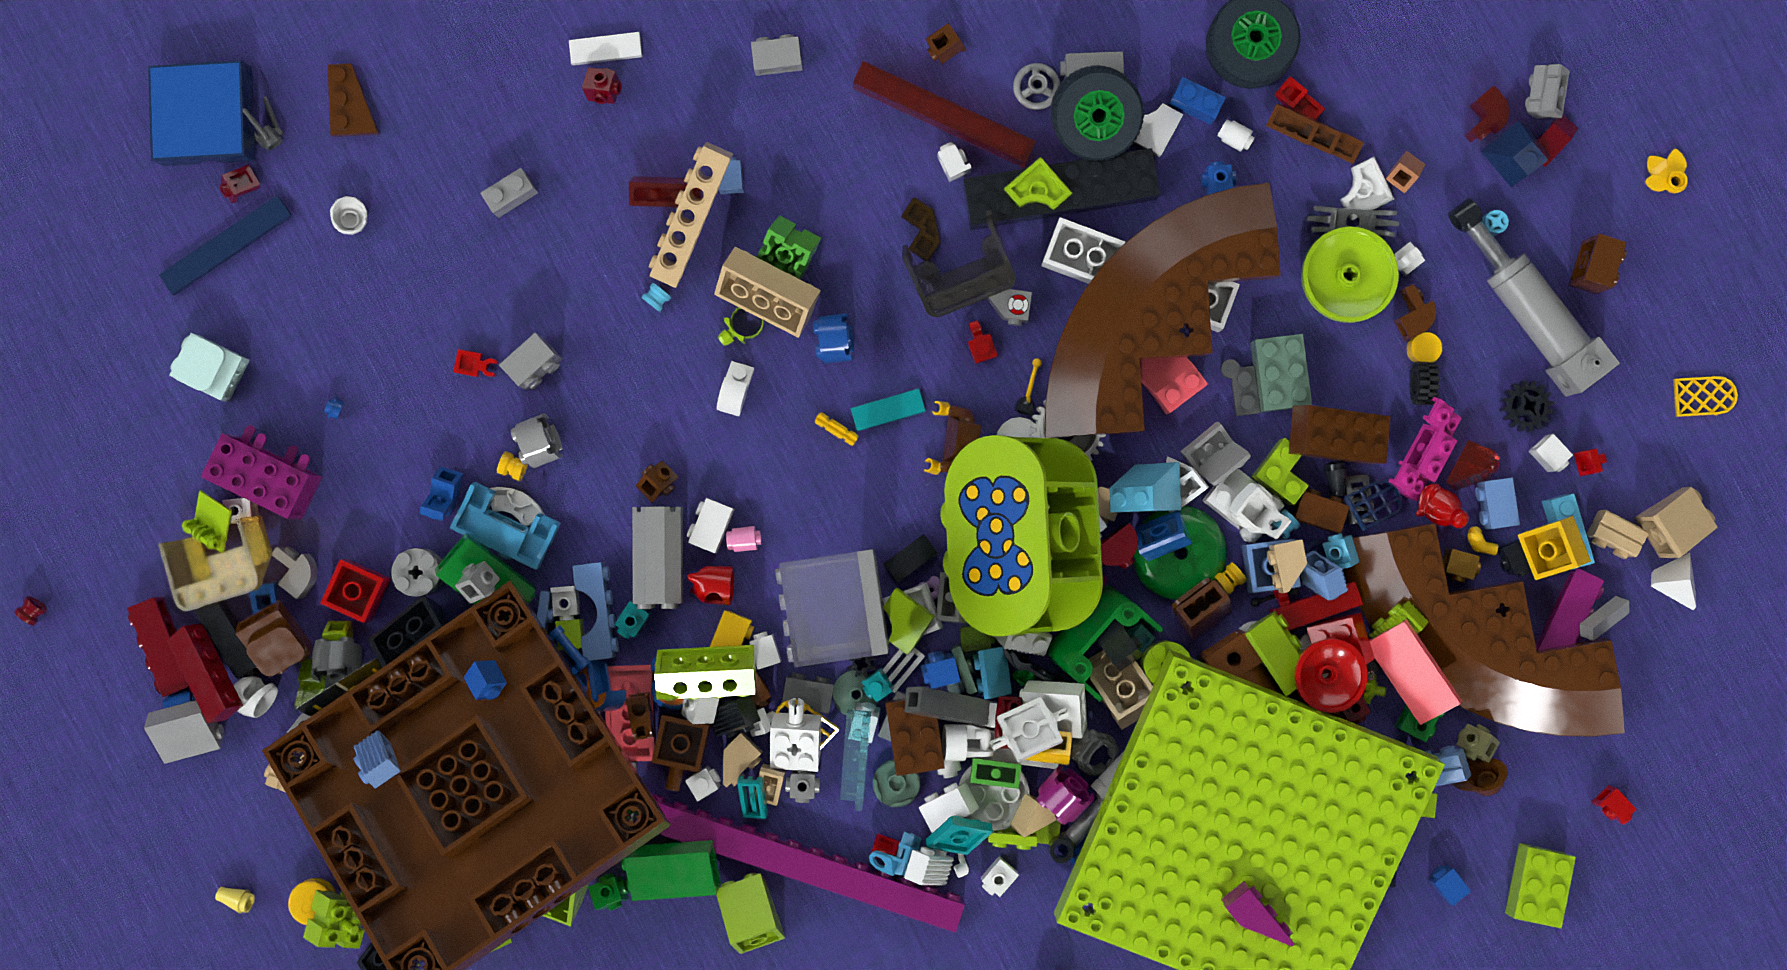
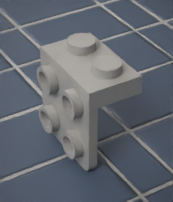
(1215, 454)

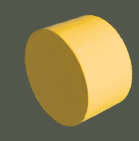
(1424, 348)

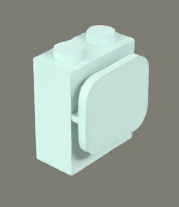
(208, 367)

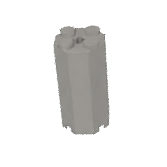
(657, 557)

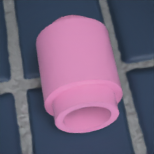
(743, 539)

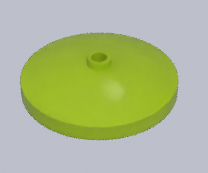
(1371, 272)

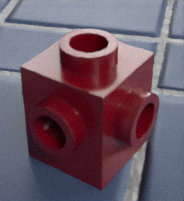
(601, 85)

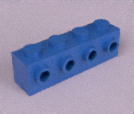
(940, 669)

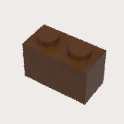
(1320, 511)

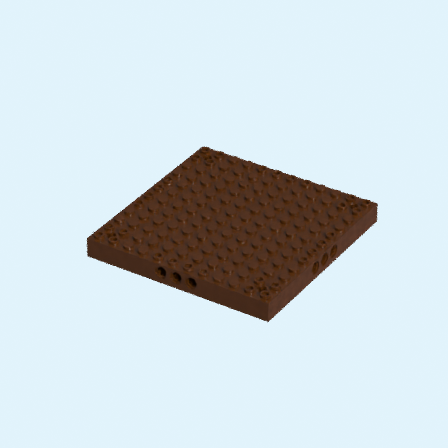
(494, 798)

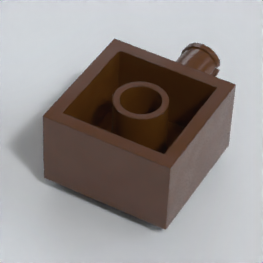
(680, 747)

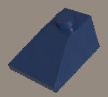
(1515, 153)

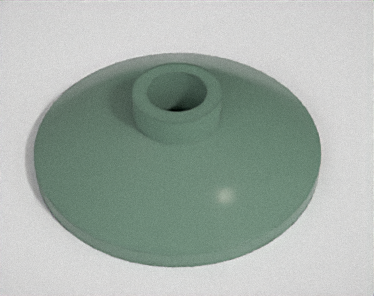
(843, 689)

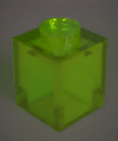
(973, 639)

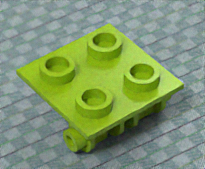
(210, 522)

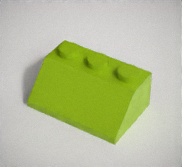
(1276, 649)

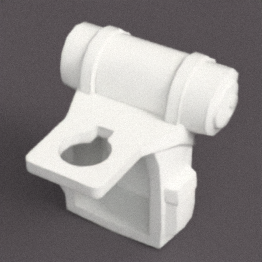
(1255, 511)

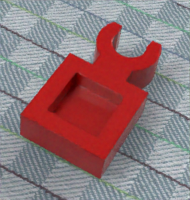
(471, 364)

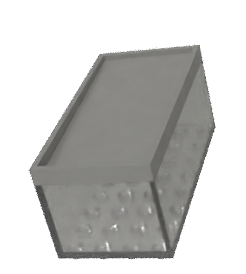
(833, 608)

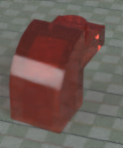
(1493, 112)

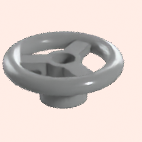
(1036, 77)

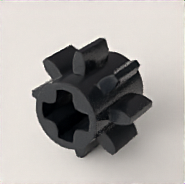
(864, 669)

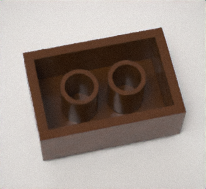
(913, 740)

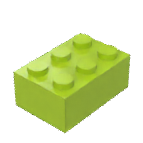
(1540, 885)

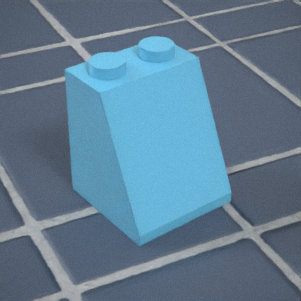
(1147, 489)

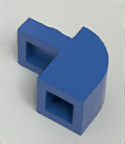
(443, 494)

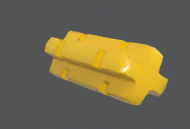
(836, 428)

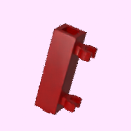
(1314, 606)

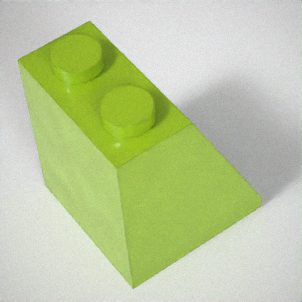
(749, 913)

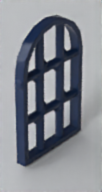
(1371, 511)

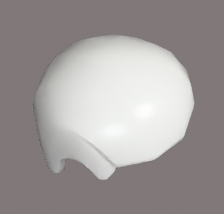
(348, 215)

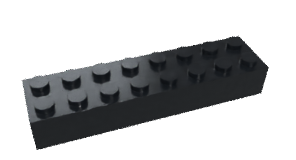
(1093, 184)

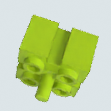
(333, 922)

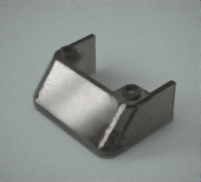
(967, 283)

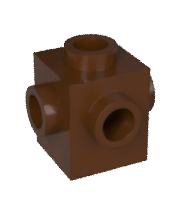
(657, 481)

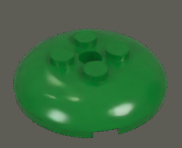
(1203, 559)

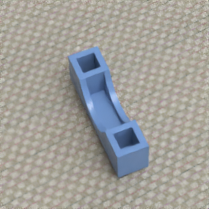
(593, 581)

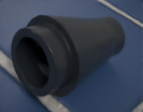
(1336, 477)

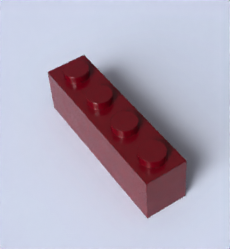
(153, 629)
(204, 673)

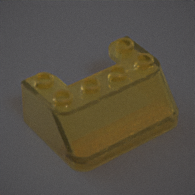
(211, 579)

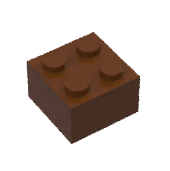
(1598, 264)

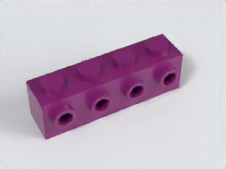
(1571, 609)

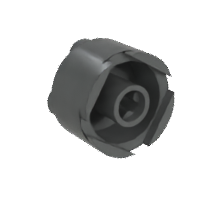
(335, 659)

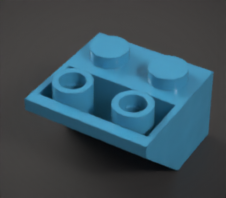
(993, 672)

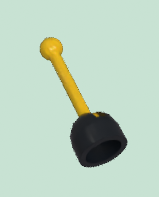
(1025, 404)

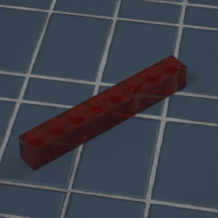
(943, 114)

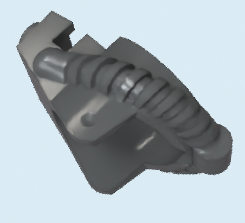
(1088, 745)

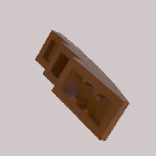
(1315, 133)

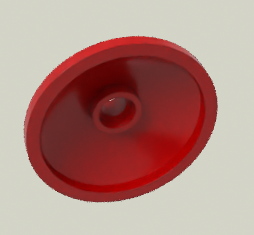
(1345, 679)

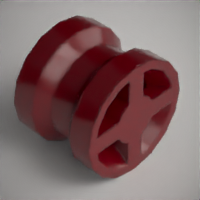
(30, 610)

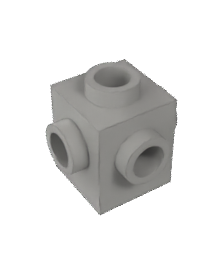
(477, 581)
(809, 779)

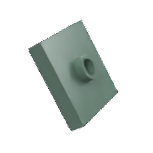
(965, 669)

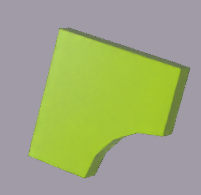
(1039, 185)
(908, 620)

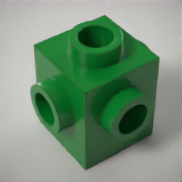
(609, 892)

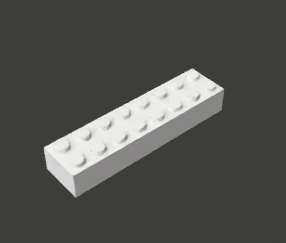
(1083, 251)

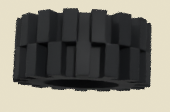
(1424, 383)

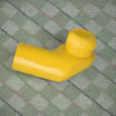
(1478, 542)

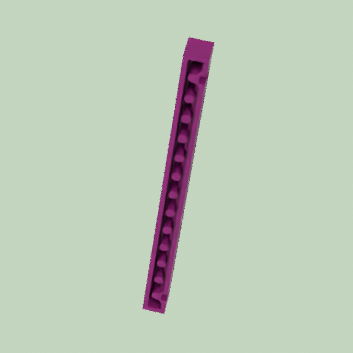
(813, 866)

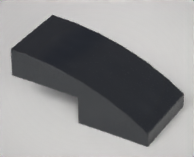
(910, 558)

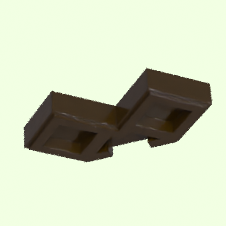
(924, 219)

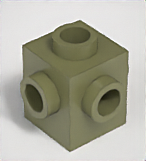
(1477, 742)

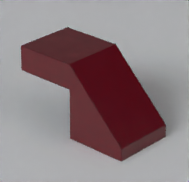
(1557, 137)

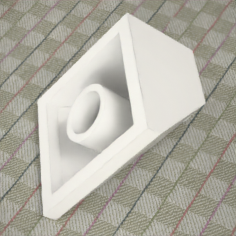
(1223, 494)

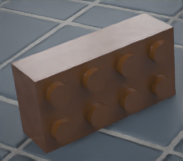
(1339, 434)

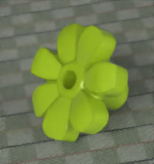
(1373, 689)

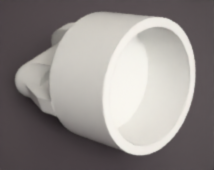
(955, 742)

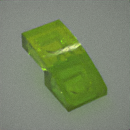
(308, 686)

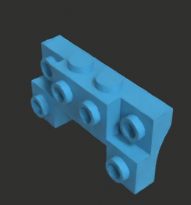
(501, 532)

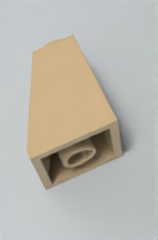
(1677, 523)

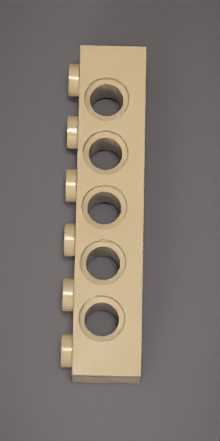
(718, 161)

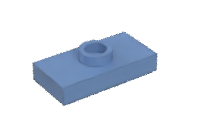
(545, 610)

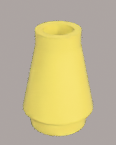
(236, 899)

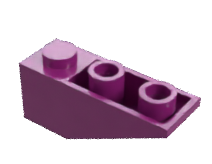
(1252, 914)

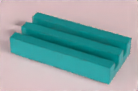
(751, 783)

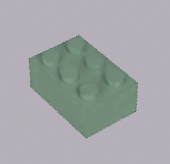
(1281, 372)

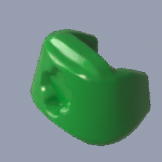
(1023, 676)

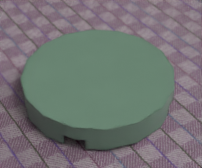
(894, 789)

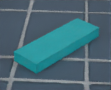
(887, 410)

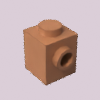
(1405, 171)

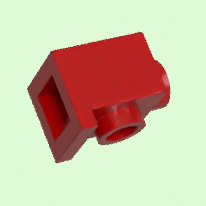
(1614, 805)

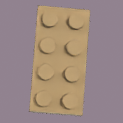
(766, 292)

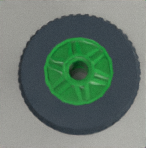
(1257, 61)
(1091, 90)

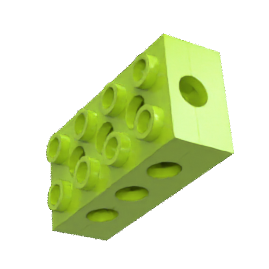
(705, 664)

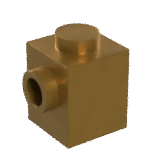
(1461, 565)

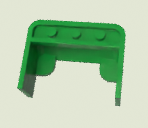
(1072, 643)

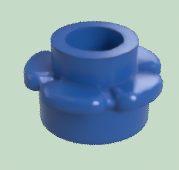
(333, 408)

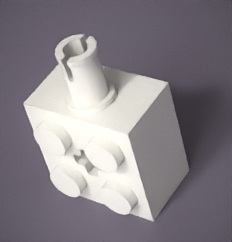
(795, 739)

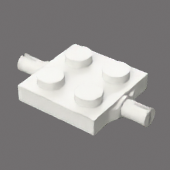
(1029, 729)

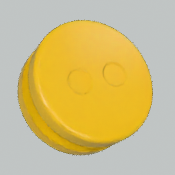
(302, 898)

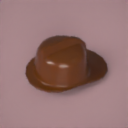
(1485, 777)

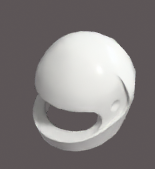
(255, 696)

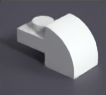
(734, 388)

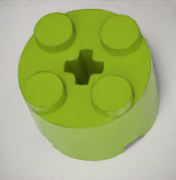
(1155, 655)

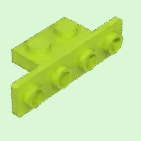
(1006, 836)

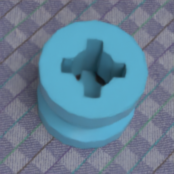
(1498, 220)
(656, 297)
(1293, 525)

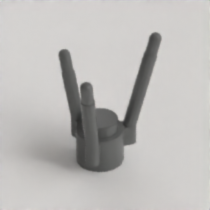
(267, 136)

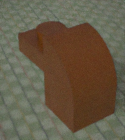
(1420, 315)

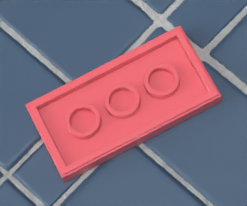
(1414, 672)
(635, 680)

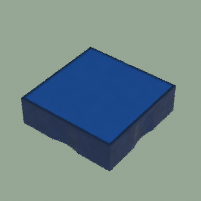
(200, 113)

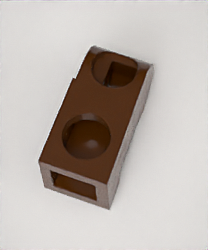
(640, 715)

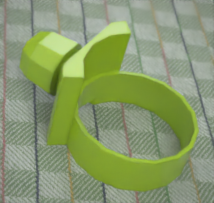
(727, 337)

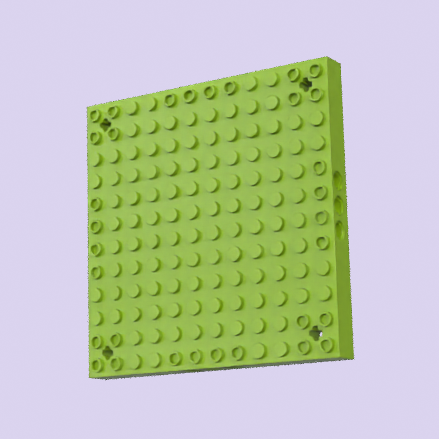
(1253, 791)

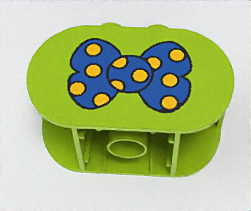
(1022, 535)

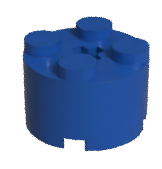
(834, 338)

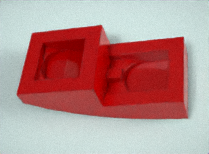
(1295, 97)

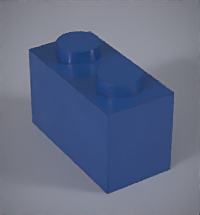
(1197, 101)

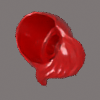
(1441, 507)

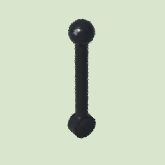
(1255, 601)

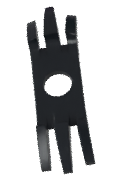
(1022, 662)

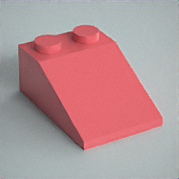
(1171, 381)

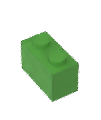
(995, 773)

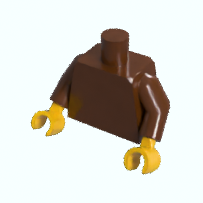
(960, 432)

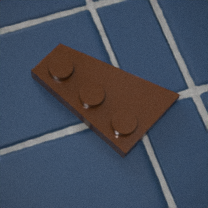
(347, 103)

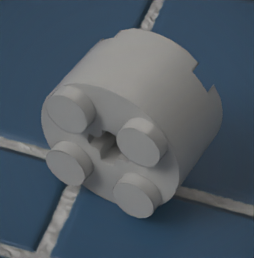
(537, 441)
(404, 572)

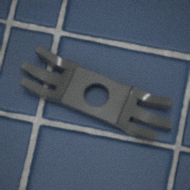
(1367, 219)

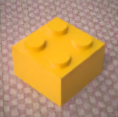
(1554, 548)

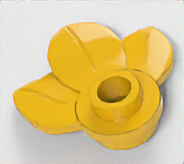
(1663, 170)

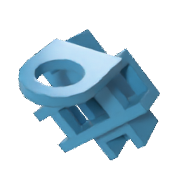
(898, 863)

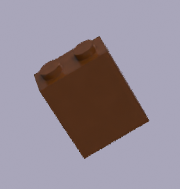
(1202, 607)
(273, 639)

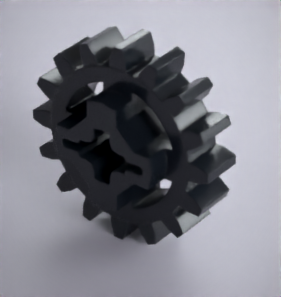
(1520, 399)

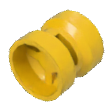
(511, 465)
(1234, 575)

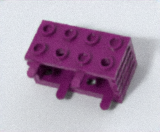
(262, 475)

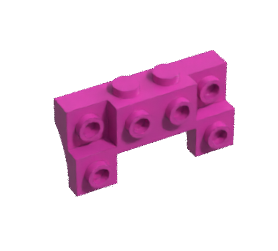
(1428, 451)

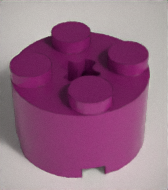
(1065, 795)

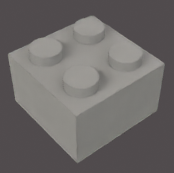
(531, 362)

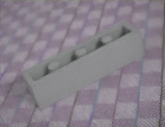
(1604, 618)

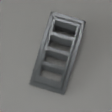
(1348, 490)

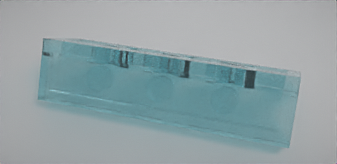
(855, 757)

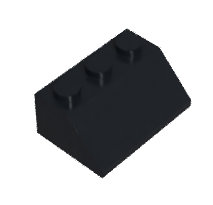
(407, 629)

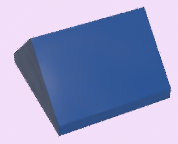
(1162, 536)

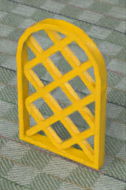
(1676, 382)

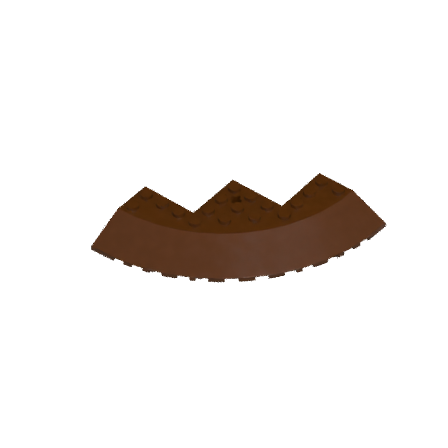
(1146, 297)
(1488, 653)

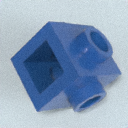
(1222, 172)

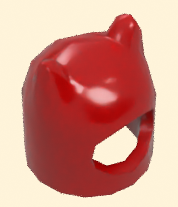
(713, 584)

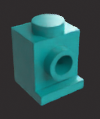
(640, 616)
(877, 685)

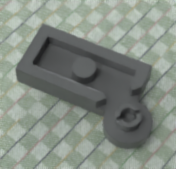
(1243, 387)

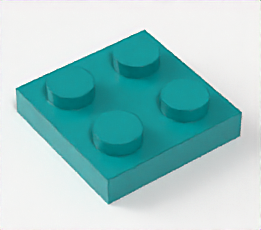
(959, 835)

